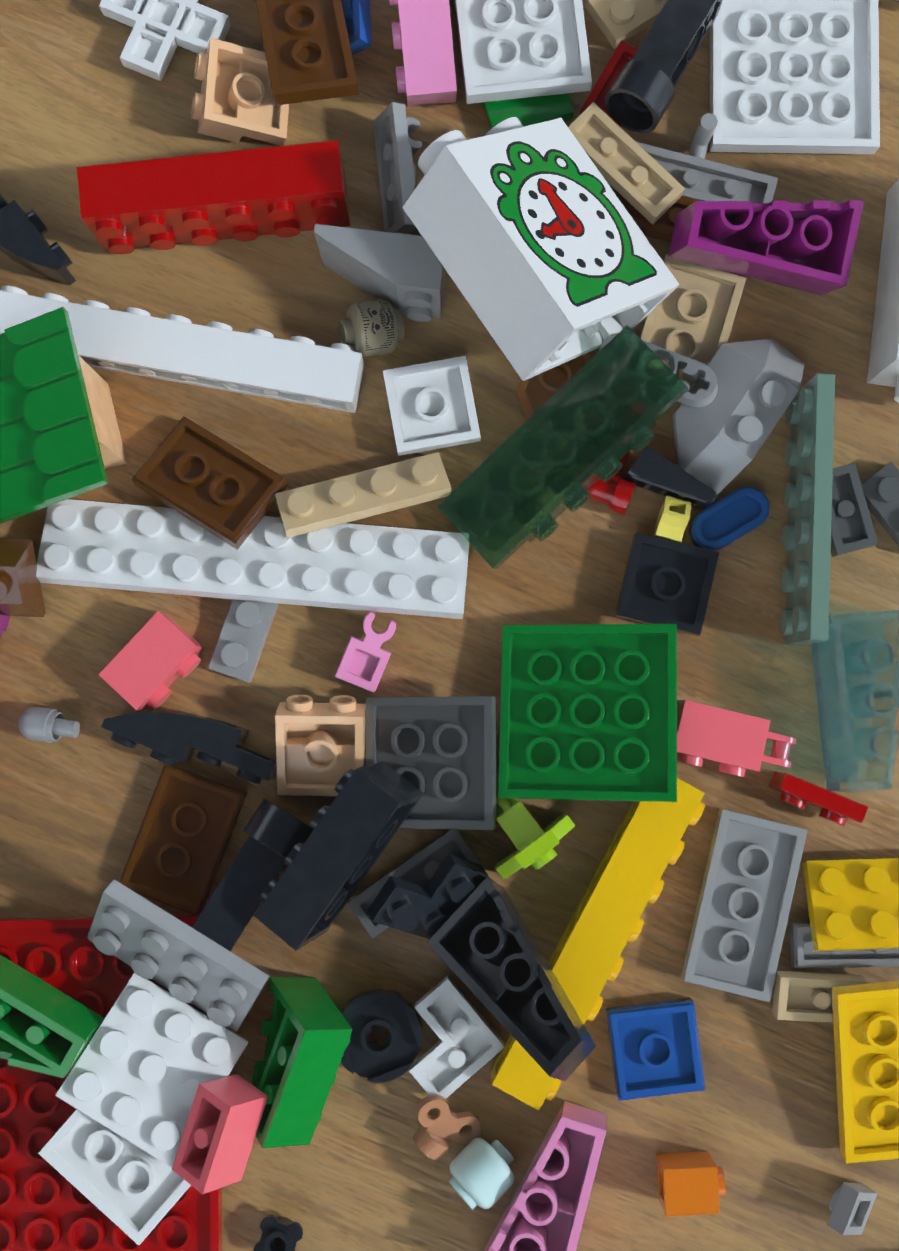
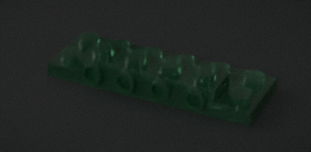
(564, 449)

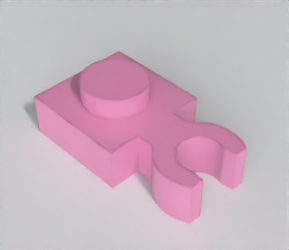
(366, 659)

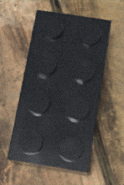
(337, 853)

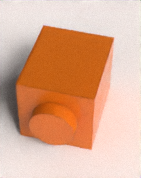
(689, 1183)

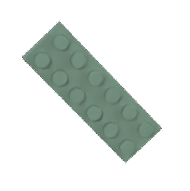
(810, 513)

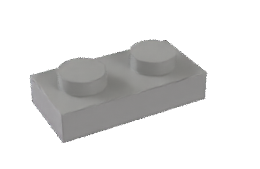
(243, 638)

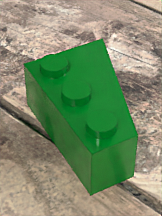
(41, 1024)
(299, 1060)

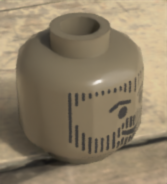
(372, 327)

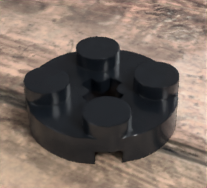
(402, 1044)

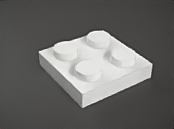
(432, 405)

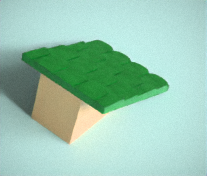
(53, 418)

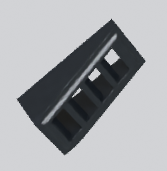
(665, 478)

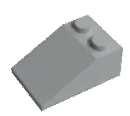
(386, 267)

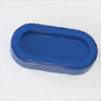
(729, 519)

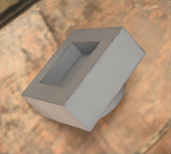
(851, 1208)

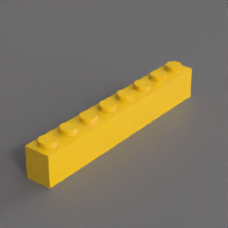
(604, 924)

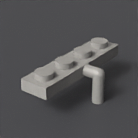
(709, 179)

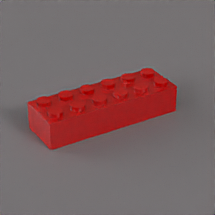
(214, 196)

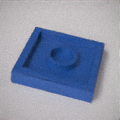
(655, 1049)

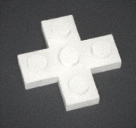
(162, 27)

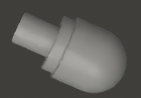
(46, 725)

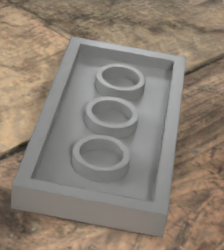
(744, 905)
(175, 956)

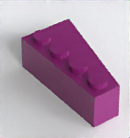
(772, 241)

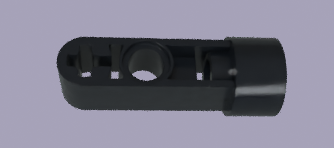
(648, 80)
(259, 861)

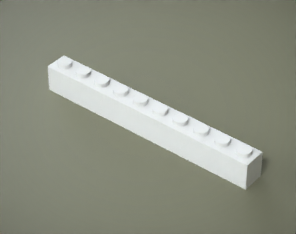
(200, 354)

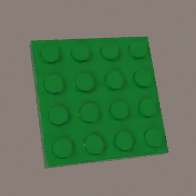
(589, 712)

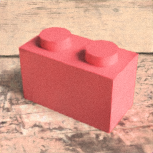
(152, 662)
(219, 1133)

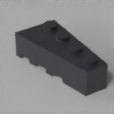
(507, 972)

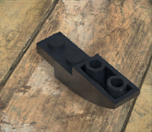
(24, 242)
(179, 734)

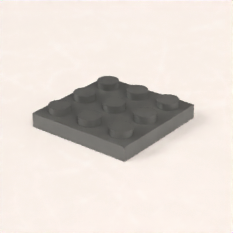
(442, 750)

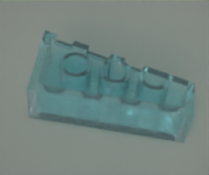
(858, 699)

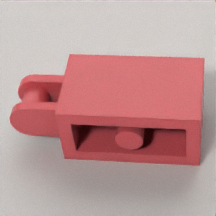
(727, 738)

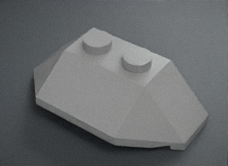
(753, 393)

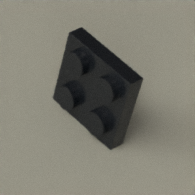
(667, 583)

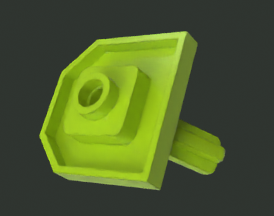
(532, 843)

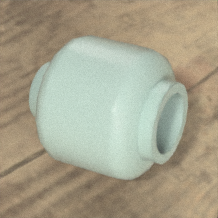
(482, 1173)

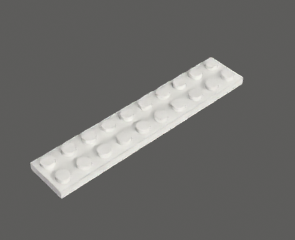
(323, 568)

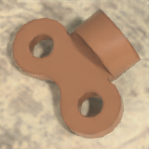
(442, 1127)

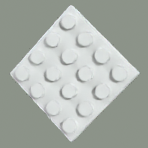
(795, 76)

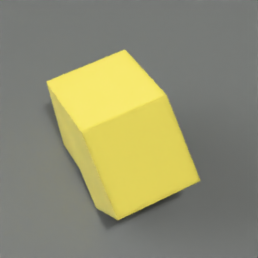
(672, 519)

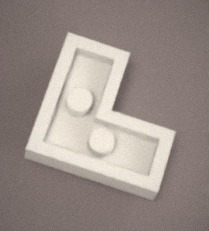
(464, 1041)

